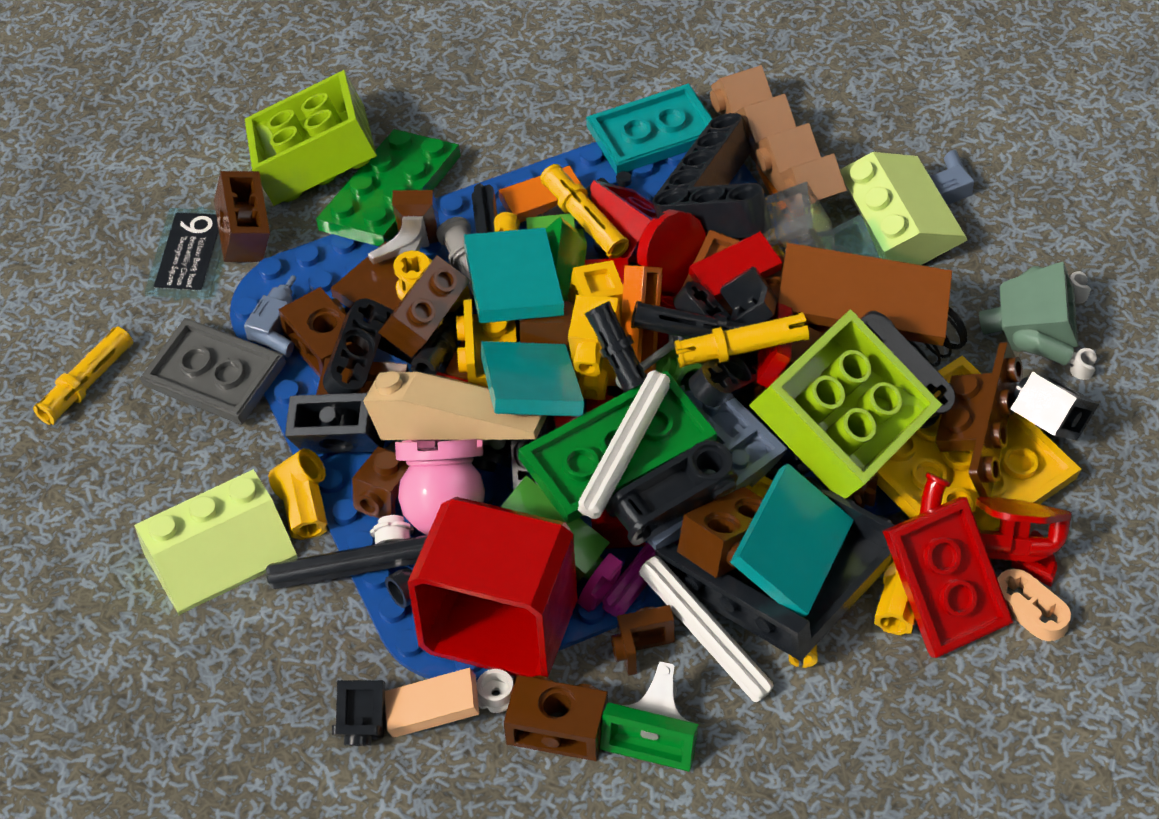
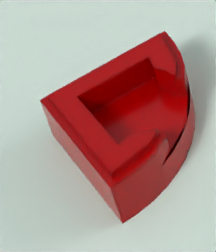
(1042, 570)

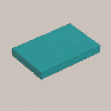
(649, 128)
(513, 275)
(531, 379)
(792, 541)

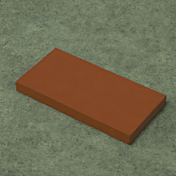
(832, 282)

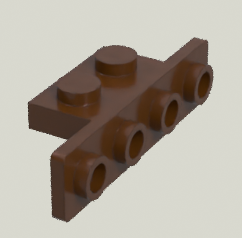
(981, 417)

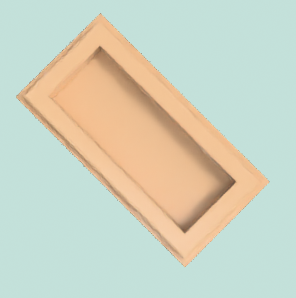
(431, 702)

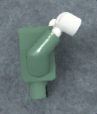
(1041, 316)

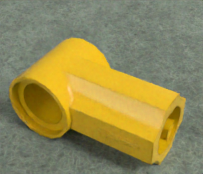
(297, 484)
(894, 610)

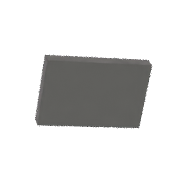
(213, 370)

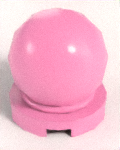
(435, 475)

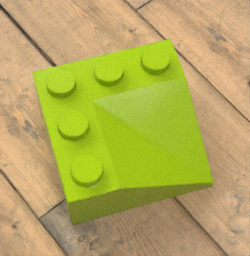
(309, 138)
(846, 405)

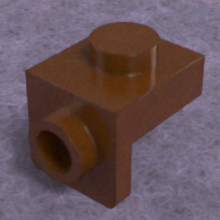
(378, 483)
(639, 631)

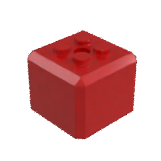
(494, 587)

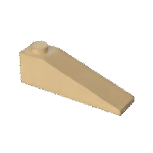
(441, 409)

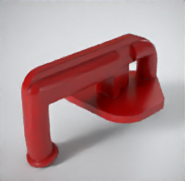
(1015, 517)

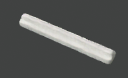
(623, 445)
(706, 629)

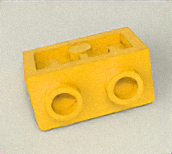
(473, 333)

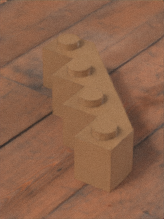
(777, 146)

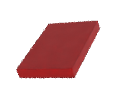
(948, 576)

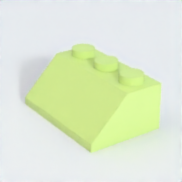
(902, 207)
(215, 541)

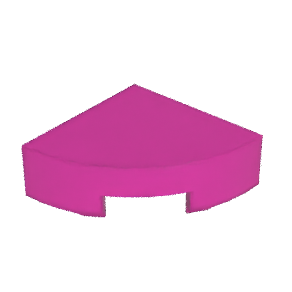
(600, 582)

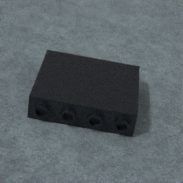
(736, 597)

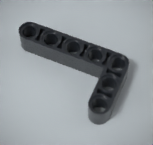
(703, 181)

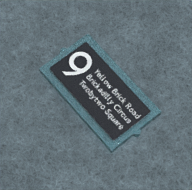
(186, 255)

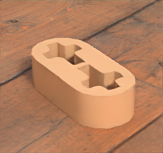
(1034, 603)

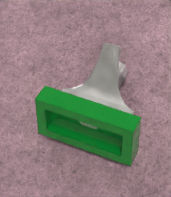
(652, 726)

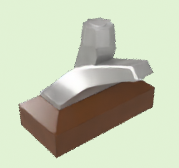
(416, 223)

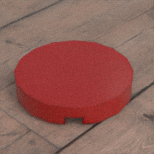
(672, 245)

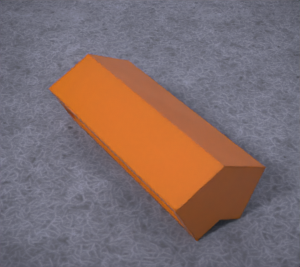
(644, 285)

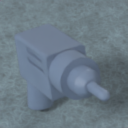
(954, 182)
(265, 322)

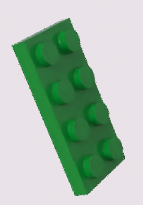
(402, 162)
(570, 454)

